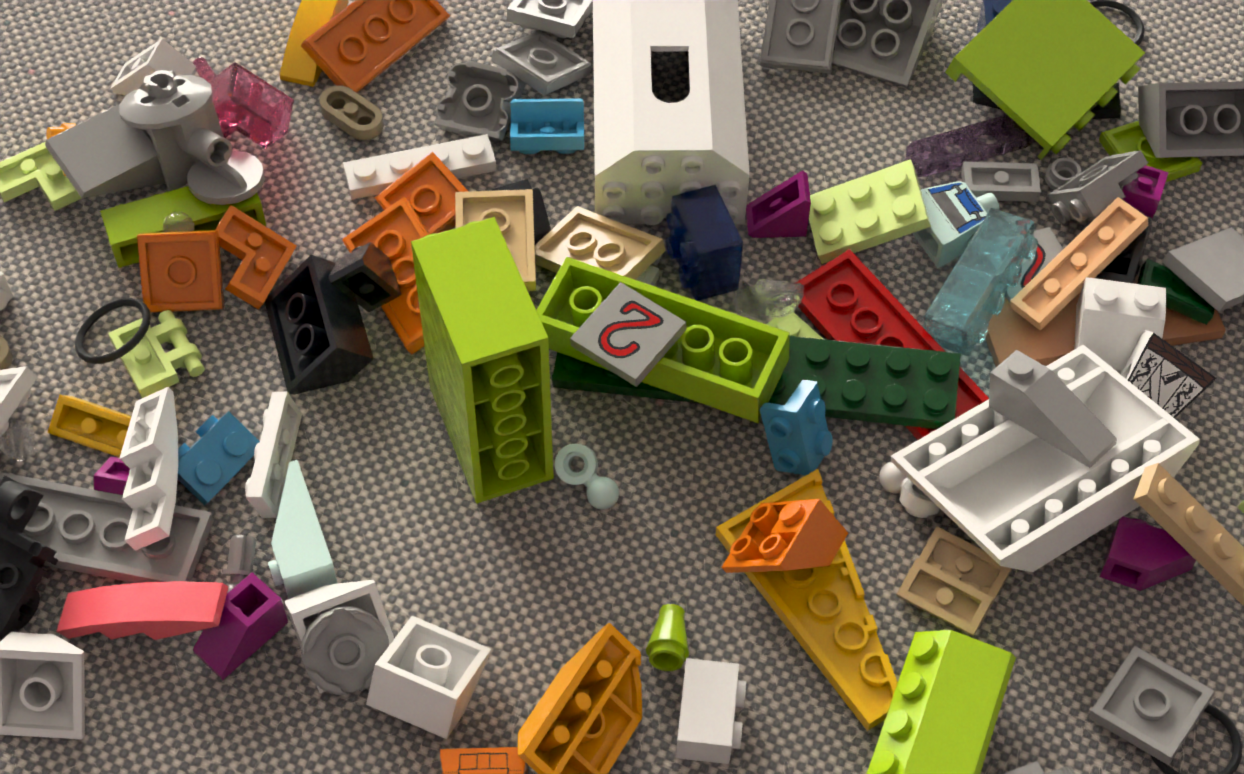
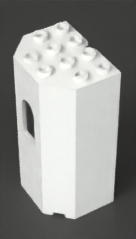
(661, 148)

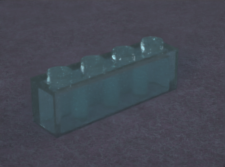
(980, 281)

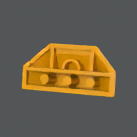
(586, 709)

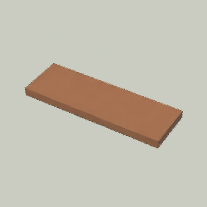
(1012, 332)

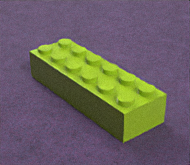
(716, 361)

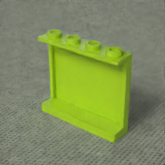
(1048, 65)

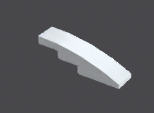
(153, 463)

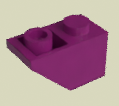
(1143, 555)
(247, 622)

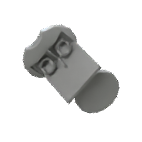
(189, 138)

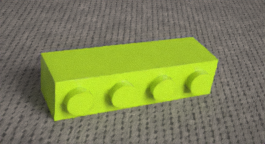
(148, 214)

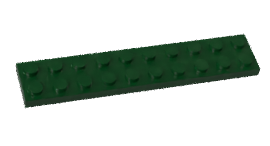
(852, 379)

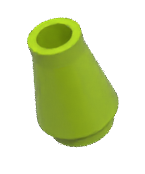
(668, 641)

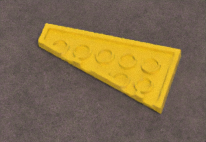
(826, 614)

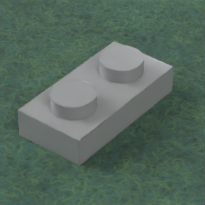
(1003, 180)

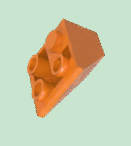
(787, 538)

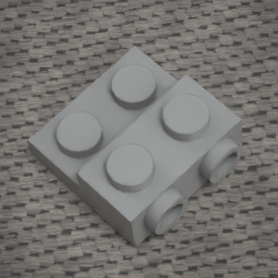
(1095, 187)

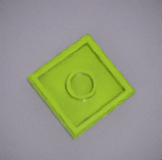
(1131, 138)

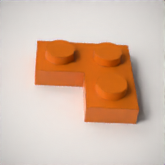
(261, 252)

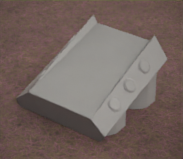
(478, 100)

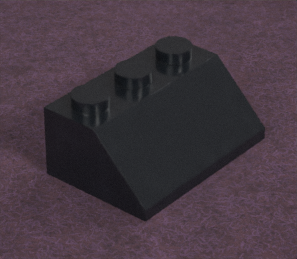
(316, 329)

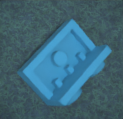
(547, 125)
(798, 430)
(215, 457)

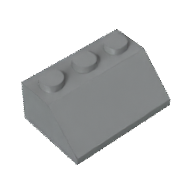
(1193, 118)

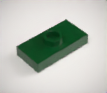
(1178, 294)

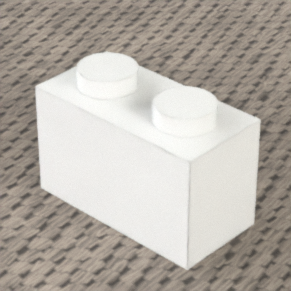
(708, 711)

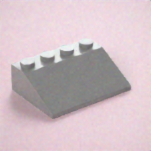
(884, 37)

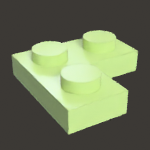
(33, 170)

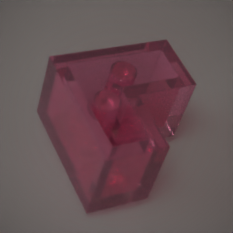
(250, 106)

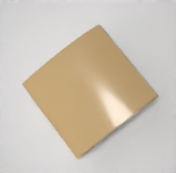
(954, 581)

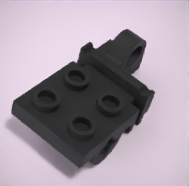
(19, 556)

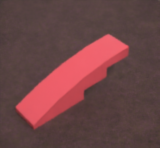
(143, 607)

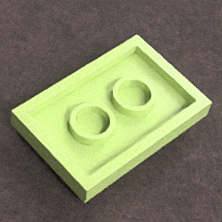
(867, 211)

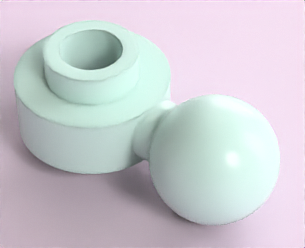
(601, 491)

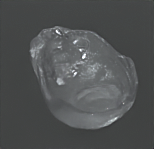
(768, 299)

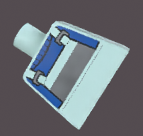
(953, 220)

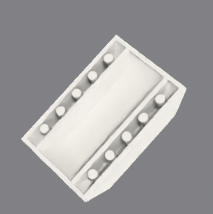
(1028, 497)

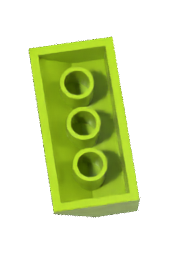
(943, 706)

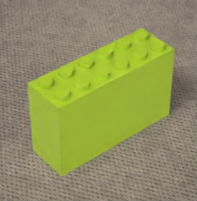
(485, 358)

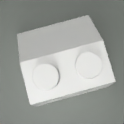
(1115, 316)
(427, 676)

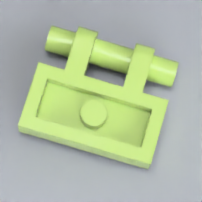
(148, 363)

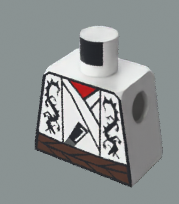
(1165, 374)

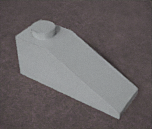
(1047, 408)

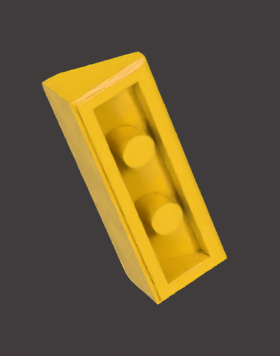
(89, 424)

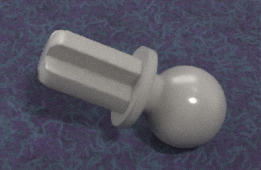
(240, 559)

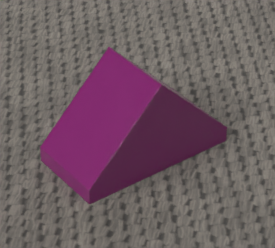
(781, 210)

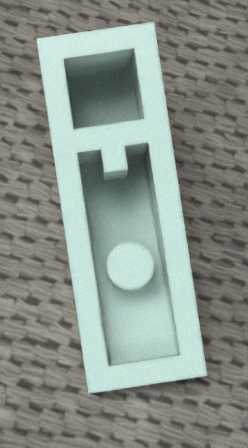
(298, 542)

